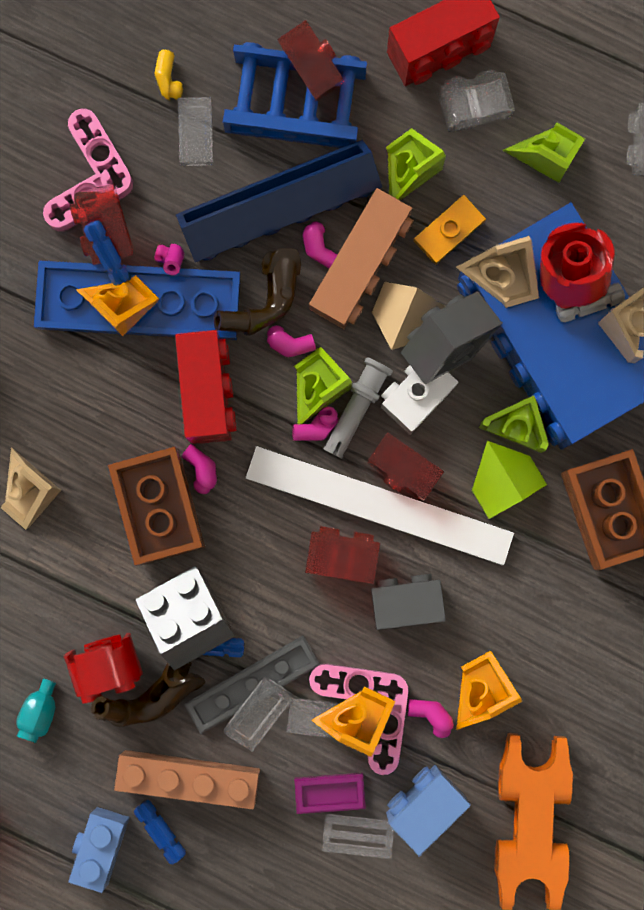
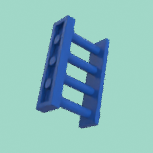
(275, 123)

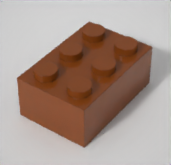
(156, 506)
(609, 508)

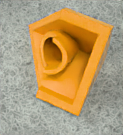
(121, 304)
(484, 691)
(358, 720)

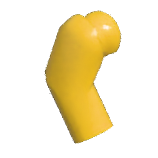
(168, 88)

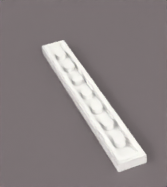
(380, 505)

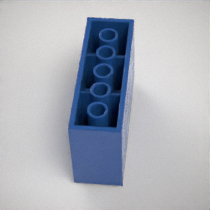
(568, 365)

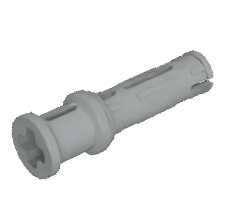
(364, 393)

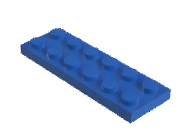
(184, 303)

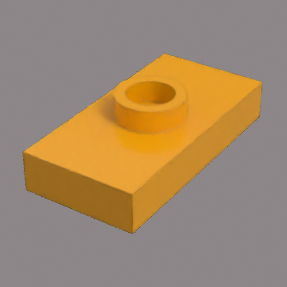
(449, 229)

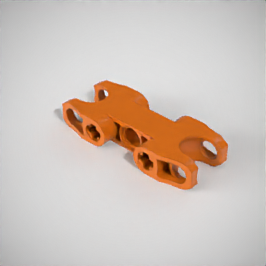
(531, 850)

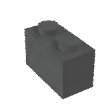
(407, 603)

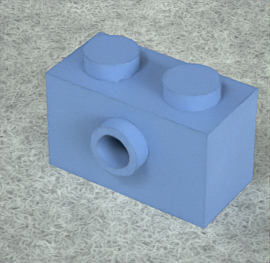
(98, 849)

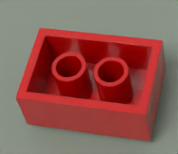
(441, 37)
(205, 387)

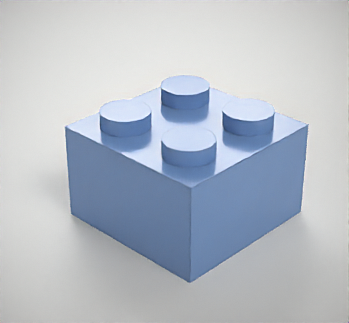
(426, 808)

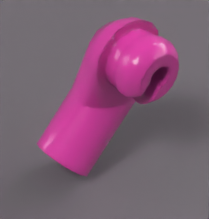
(315, 245)
(171, 257)
(286, 344)
(319, 428)
(204, 469)
(435, 714)

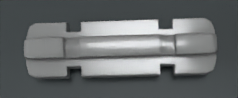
(613, 297)

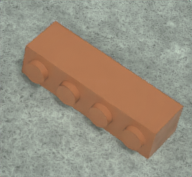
(361, 258)
(187, 779)

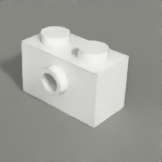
(413, 400)

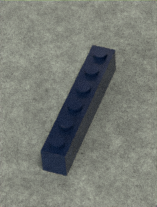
(279, 201)

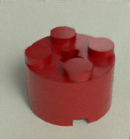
(576, 265)
(104, 666)

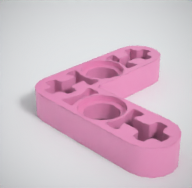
(94, 181)
(398, 710)

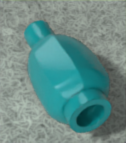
(37, 713)

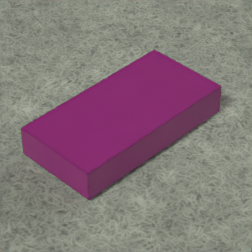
(329, 793)

